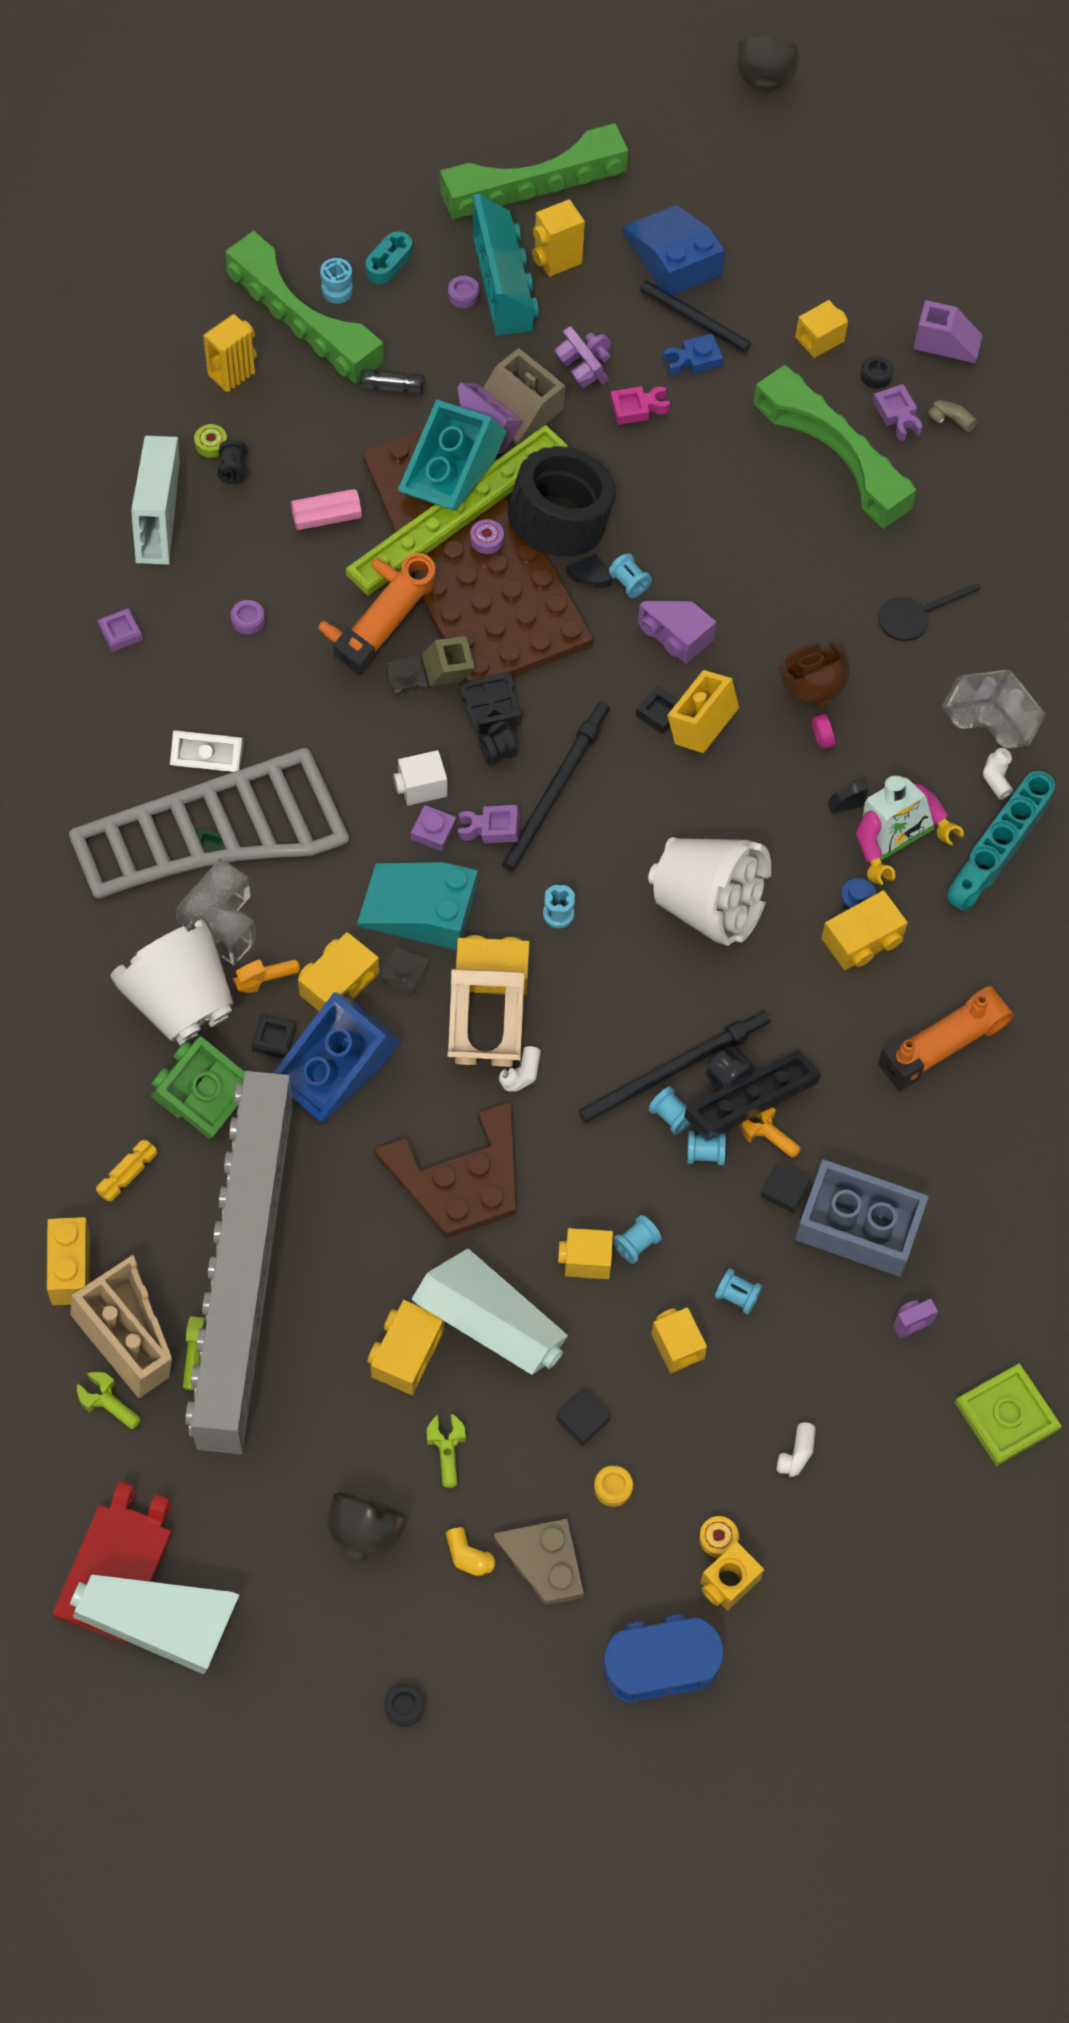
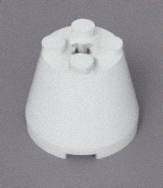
(713, 885)
(178, 983)

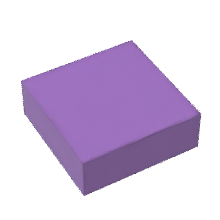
(120, 630)

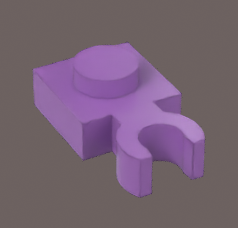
(898, 408)
(495, 825)

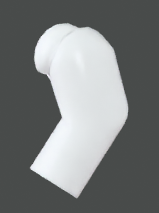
(995, 771)
(523, 1075)
(802, 1451)

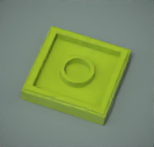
(1008, 1414)

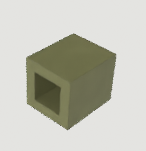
(448, 661)

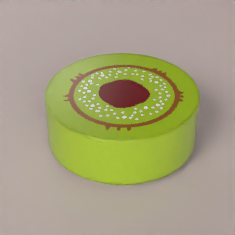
(208, 440)

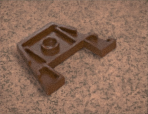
(465, 1189)

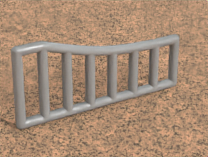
(233, 851)

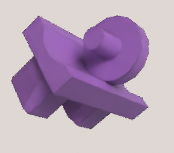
(590, 368)

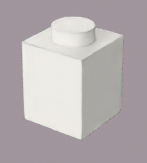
(421, 778)

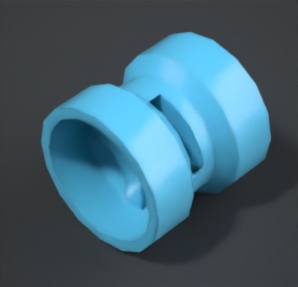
(336, 280)

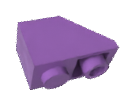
(947, 333)
(678, 626)

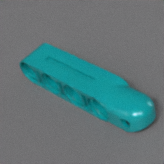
(973, 880)

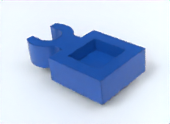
(697, 353)

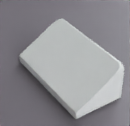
(206, 751)

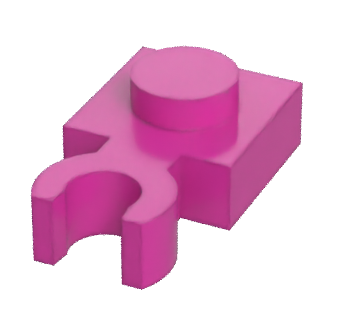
(634, 406)

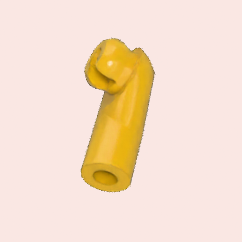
(466, 1557)

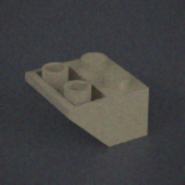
(527, 392)

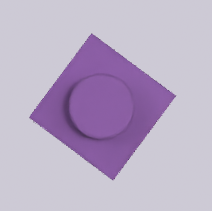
(433, 828)
(914, 1317)

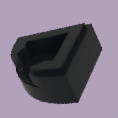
(589, 572)
(850, 799)

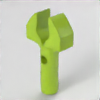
(192, 1354)
(107, 1400)
(447, 1448)

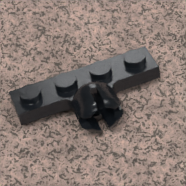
(747, 1089)

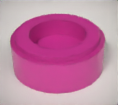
(823, 731)

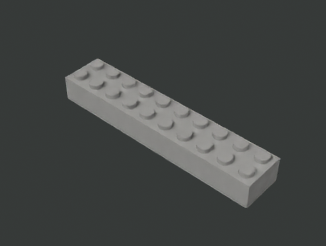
(241, 1263)

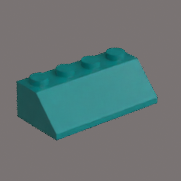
(503, 268)

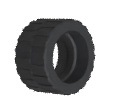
(568, 475)

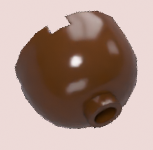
(815, 674)

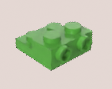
(199, 1086)

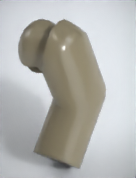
(955, 412)

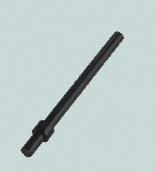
(585, 736)
(734, 1034)

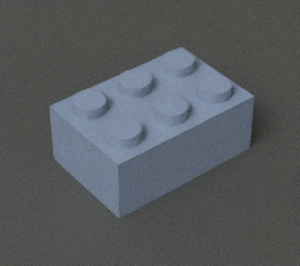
(861, 1218)

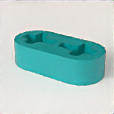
(384, 254)

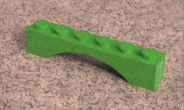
(594, 157)
(343, 343)
(792, 404)

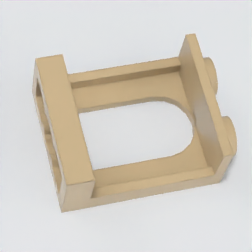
(459, 1043)

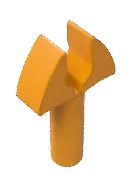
(255, 973)
(770, 1132)

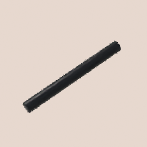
(695, 316)

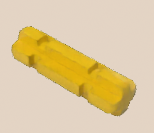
(126, 1170)

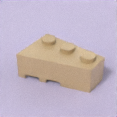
(123, 1326)

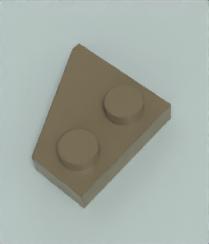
(545, 1559)

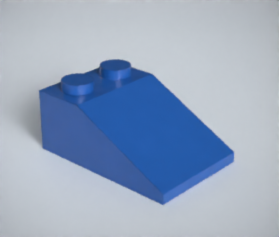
(676, 249)
(336, 1055)

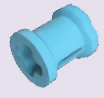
(630, 575)
(559, 906)
(670, 1109)
(701, 1150)
(636, 1239)
(738, 1291)

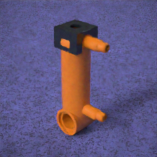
(358, 645)
(908, 1059)

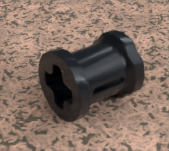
(232, 461)

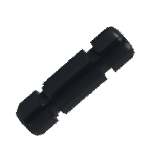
(392, 381)

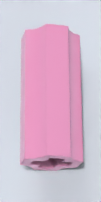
(326, 509)

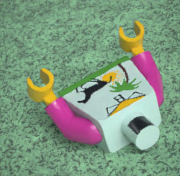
(896, 819)

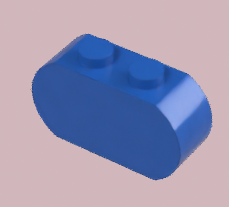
(662, 1658)

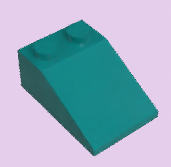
(451, 455)
(420, 901)

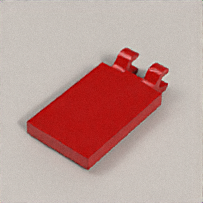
(118, 1546)

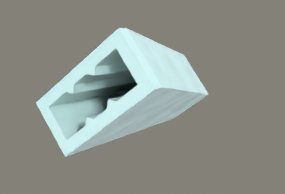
(155, 500)
(491, 1312)
(159, 1617)

